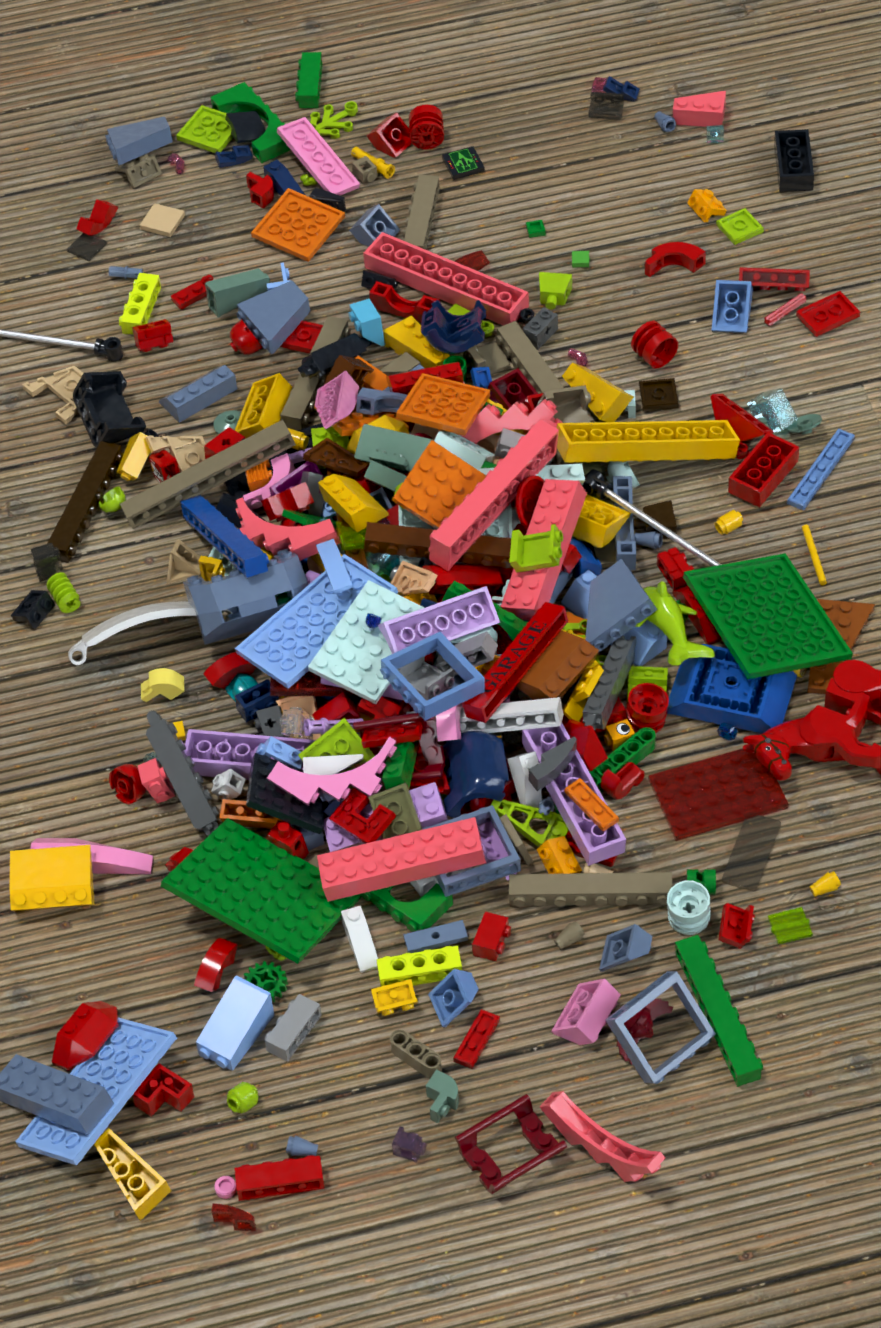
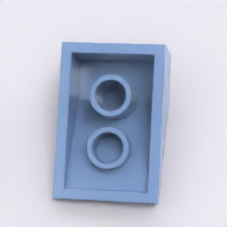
(732, 306)

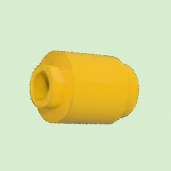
(299, 438)
(728, 522)

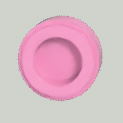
(225, 1187)

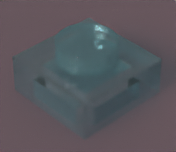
(715, 134)

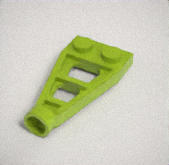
(555, 828)

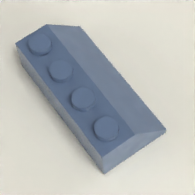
(200, 393)

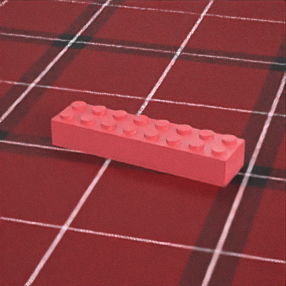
(559, 505)
(401, 859)

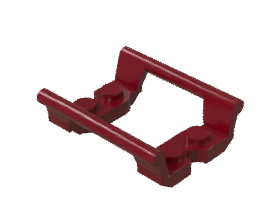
(430, 749)
(531, 1125)

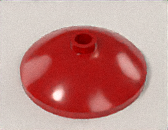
(527, 498)

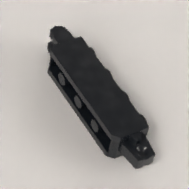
(323, 359)

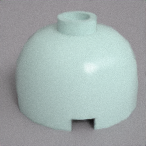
(618, 468)

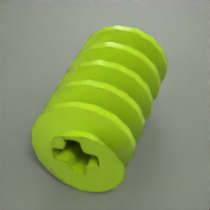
(63, 592)

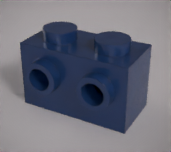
(255, 699)

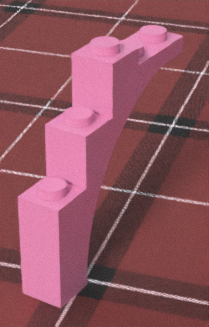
(306, 786)

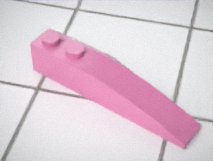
(336, 399)
(104, 857)

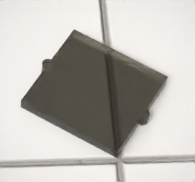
(86, 246)

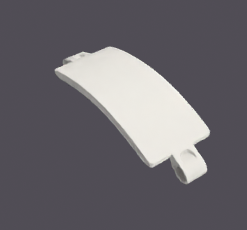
(129, 619)

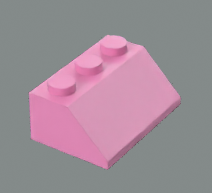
(586, 1012)

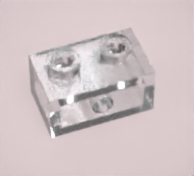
(293, 722)

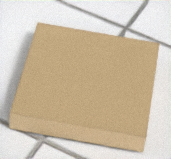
(162, 220)

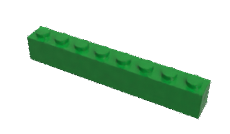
(717, 1009)

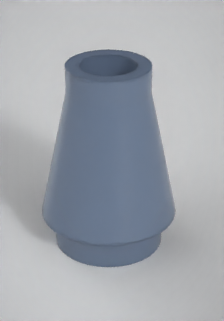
(665, 121)
(649, 539)
(300, 1147)

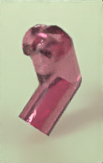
(176, 159)
(581, 358)

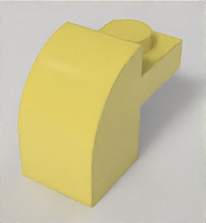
(163, 682)

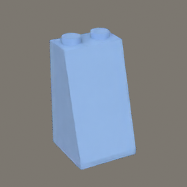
(235, 1023)

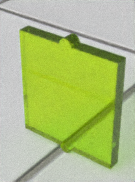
(790, 925)

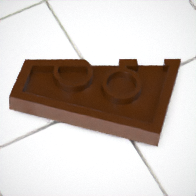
(336, 458)

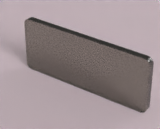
(751, 852)

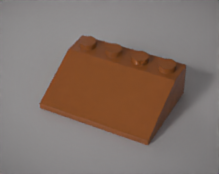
(558, 667)

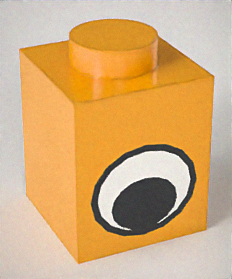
(618, 734)

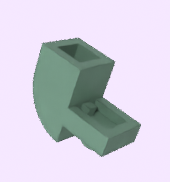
(445, 1093)

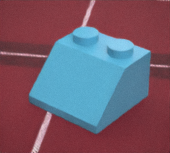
(367, 321)

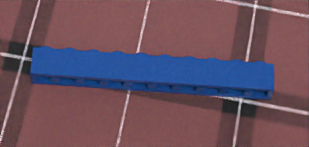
(224, 536)

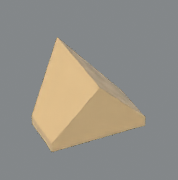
(182, 563)

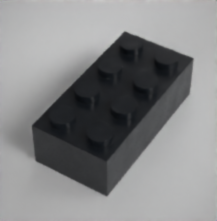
(794, 160)

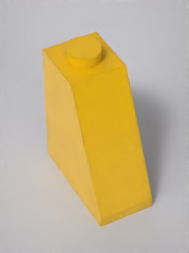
(134, 457)

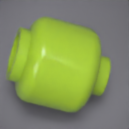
(242, 1097)

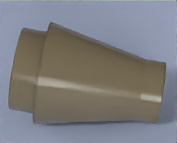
(572, 933)

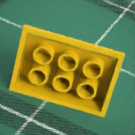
(599, 522)
(51, 878)

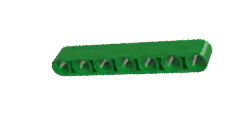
(632, 750)

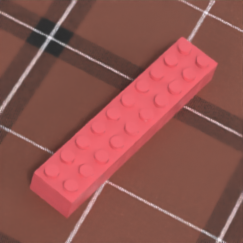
(445, 278)
(492, 495)

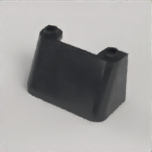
(104, 407)

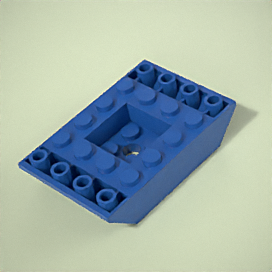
(750, 704)

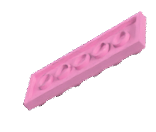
(318, 157)

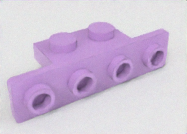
(492, 844)

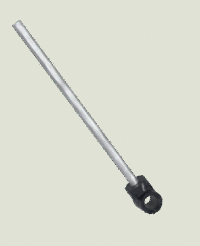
(110, 347)
(595, 483)

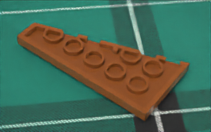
(849, 621)

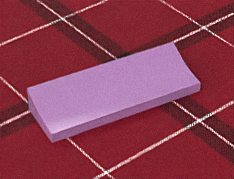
(451, 617)

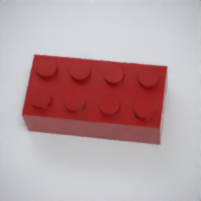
(763, 469)

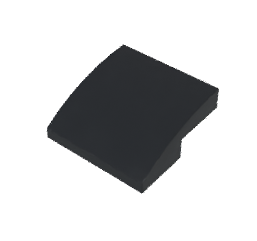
(245, 126)

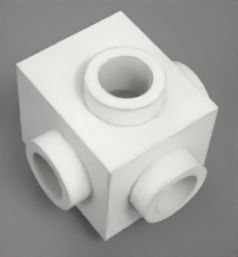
(228, 785)

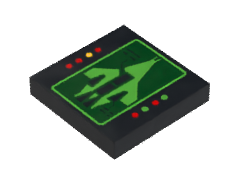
(463, 163)

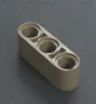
(411, 1046)

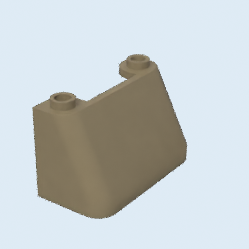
(571, 408)

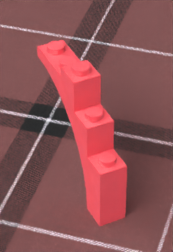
(516, 417)
(297, 539)
(604, 1147)

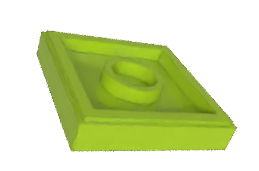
(739, 226)

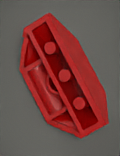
(742, 422)
(700, 620)
(84, 1034)

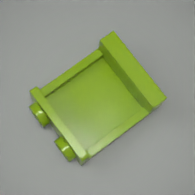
(536, 550)

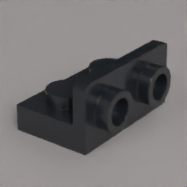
(34, 608)

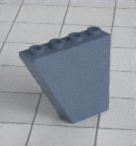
(138, 139)
(274, 314)
(615, 605)

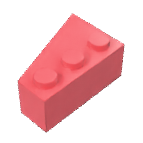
(700, 109)

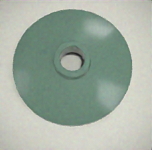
(225, 420)
(805, 424)

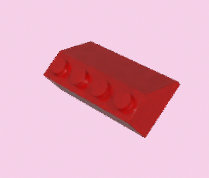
(404, 382)

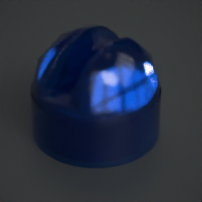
(372, 620)

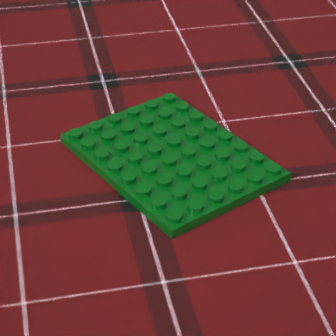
(767, 616)
(258, 890)

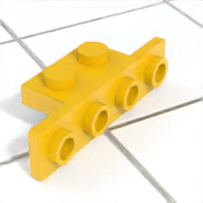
(582, 691)

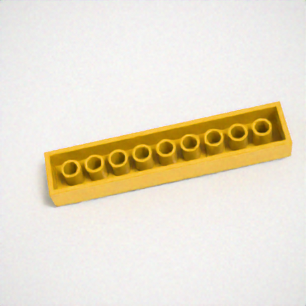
(647, 441)

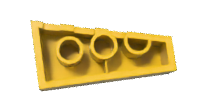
(407, 337)
(606, 399)
(135, 1177)

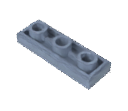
(435, 937)

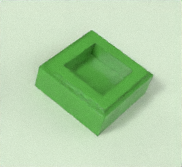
(580, 259)

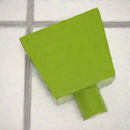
(554, 288)

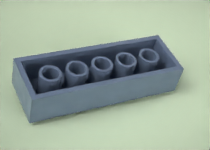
(53, 1094)

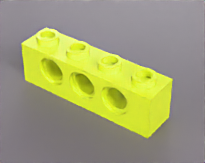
(140, 302)
(428, 959)

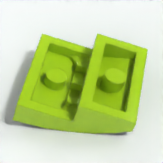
(652, 675)

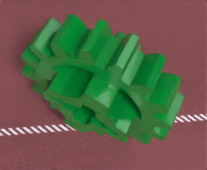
(264, 978)

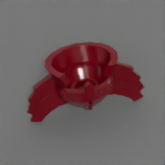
(642, 1022)

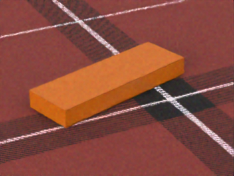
(591, 804)

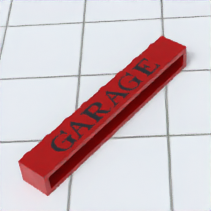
(516, 661)

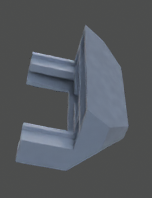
(252, 595)

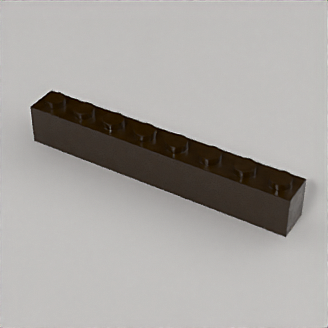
(86, 499)

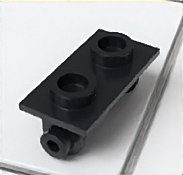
(370, 278)

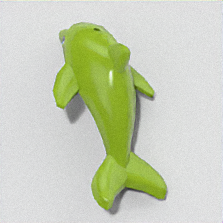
(671, 622)

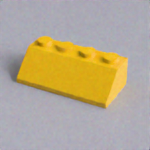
(263, 405)
(351, 501)

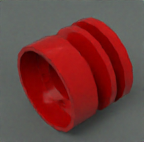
(426, 127)
(654, 344)
(647, 707)

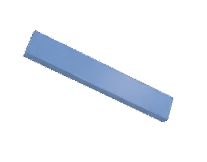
(820, 469)

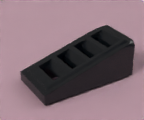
(329, 198)

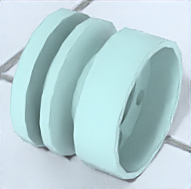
(688, 907)

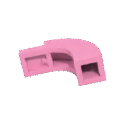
(281, 467)
(449, 724)

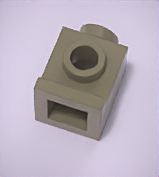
(367, 173)

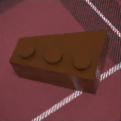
(355, 367)

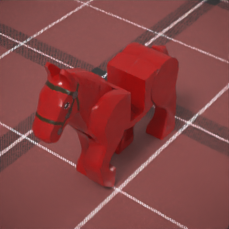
(830, 730)

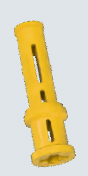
(382, 167)

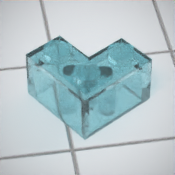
(775, 408)

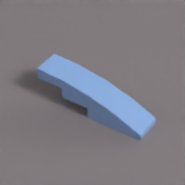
(334, 566)

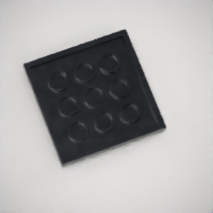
(276, 802)

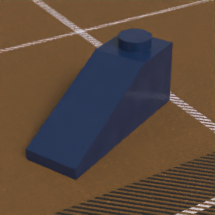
(281, 178)

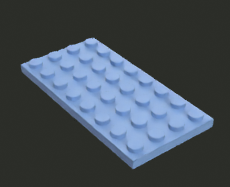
(299, 629)
(118, 1067)

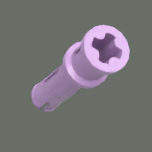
(323, 725)

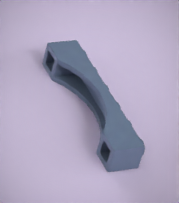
(624, 539)

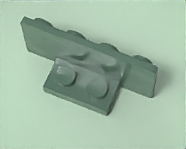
(390, 447)

